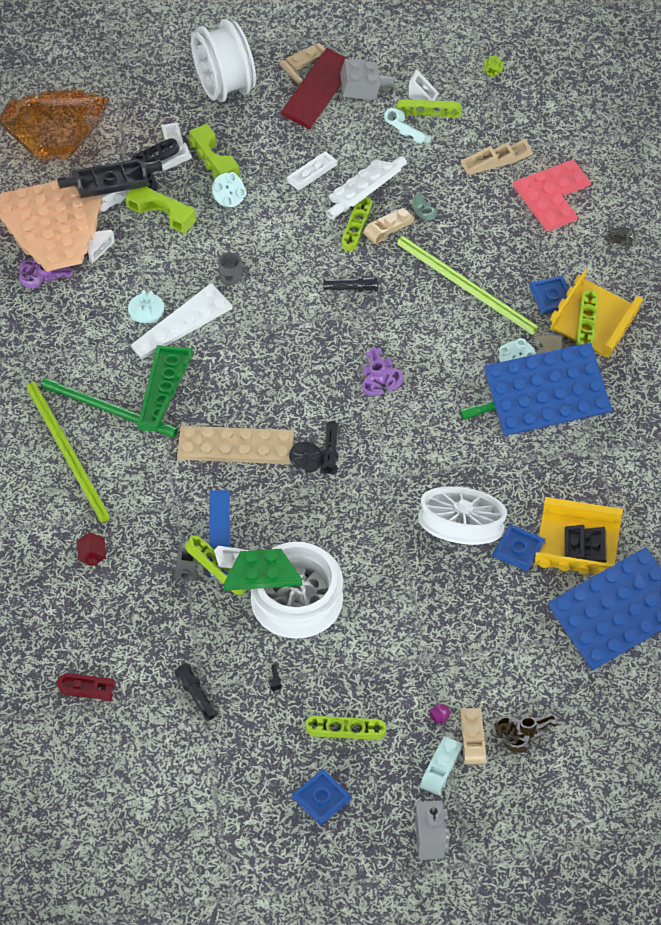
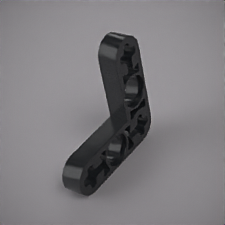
(146, 155)

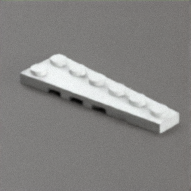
(193, 314)

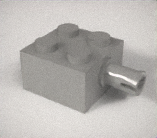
(362, 79)
(431, 830)

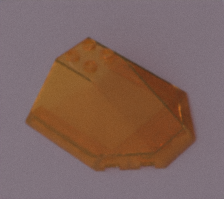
(53, 121)

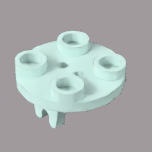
(233, 184)
(146, 308)
(514, 349)

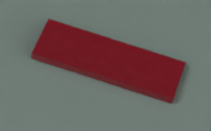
(315, 90)

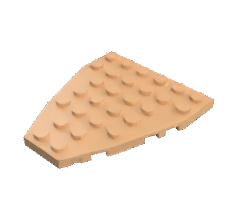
(51, 223)

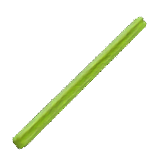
(468, 285)
(68, 452)

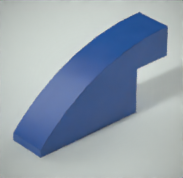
(219, 520)

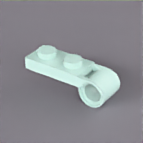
(404, 128)
(441, 765)

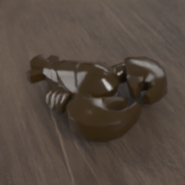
(524, 730)

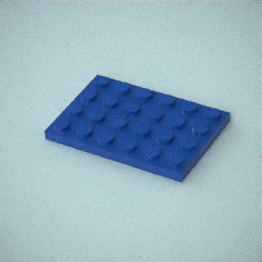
(547, 389)
(612, 609)

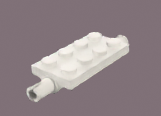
(363, 184)

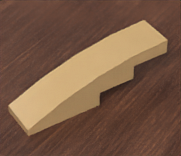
(493, 158)

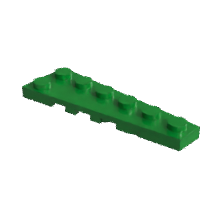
(164, 378)

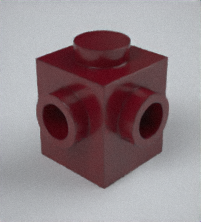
(91, 549)

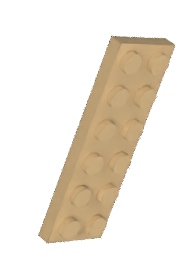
(235, 444)

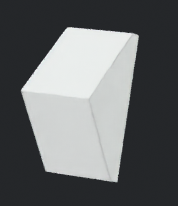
(421, 89)
(100, 243)

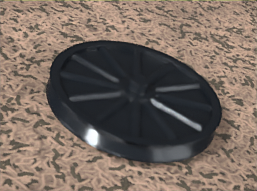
(306, 456)

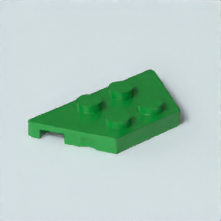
(262, 570)

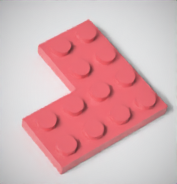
(545, 192)

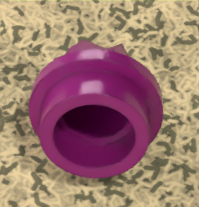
(439, 713)

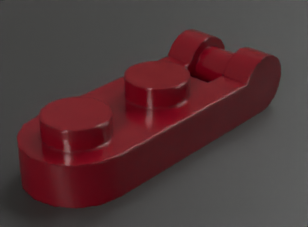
(86, 686)

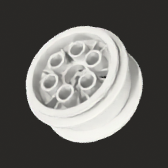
(223, 60)
(313, 610)

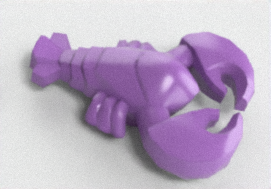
(39, 274)
(380, 373)

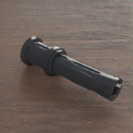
(328, 284)
(330, 455)
(192, 685)

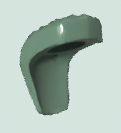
(422, 209)

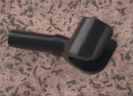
(275, 683)

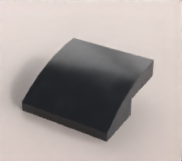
(586, 543)

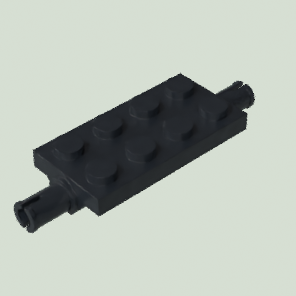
(110, 177)

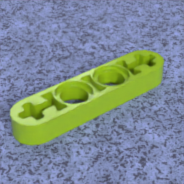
(429, 105)
(358, 224)
(587, 320)
(194, 547)
(346, 724)

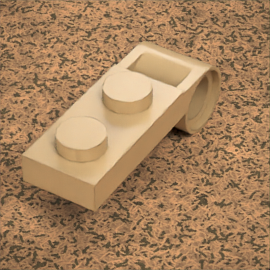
(379, 229)
(473, 736)

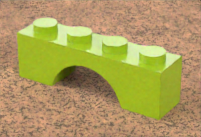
(203, 141)
(145, 199)

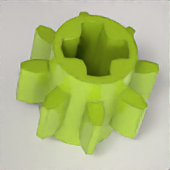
(493, 66)

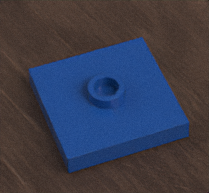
(549, 293)
(518, 547)
(321, 797)

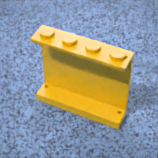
(612, 318)
(563, 513)

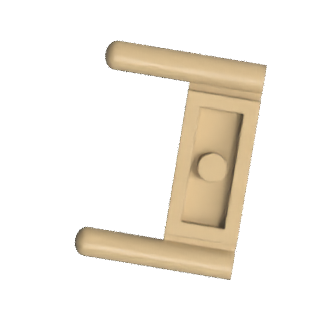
(301, 60)

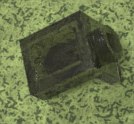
(620, 235)

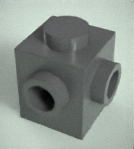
(184, 565)

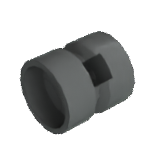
(230, 268)

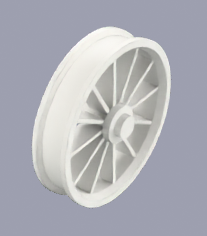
(462, 515)

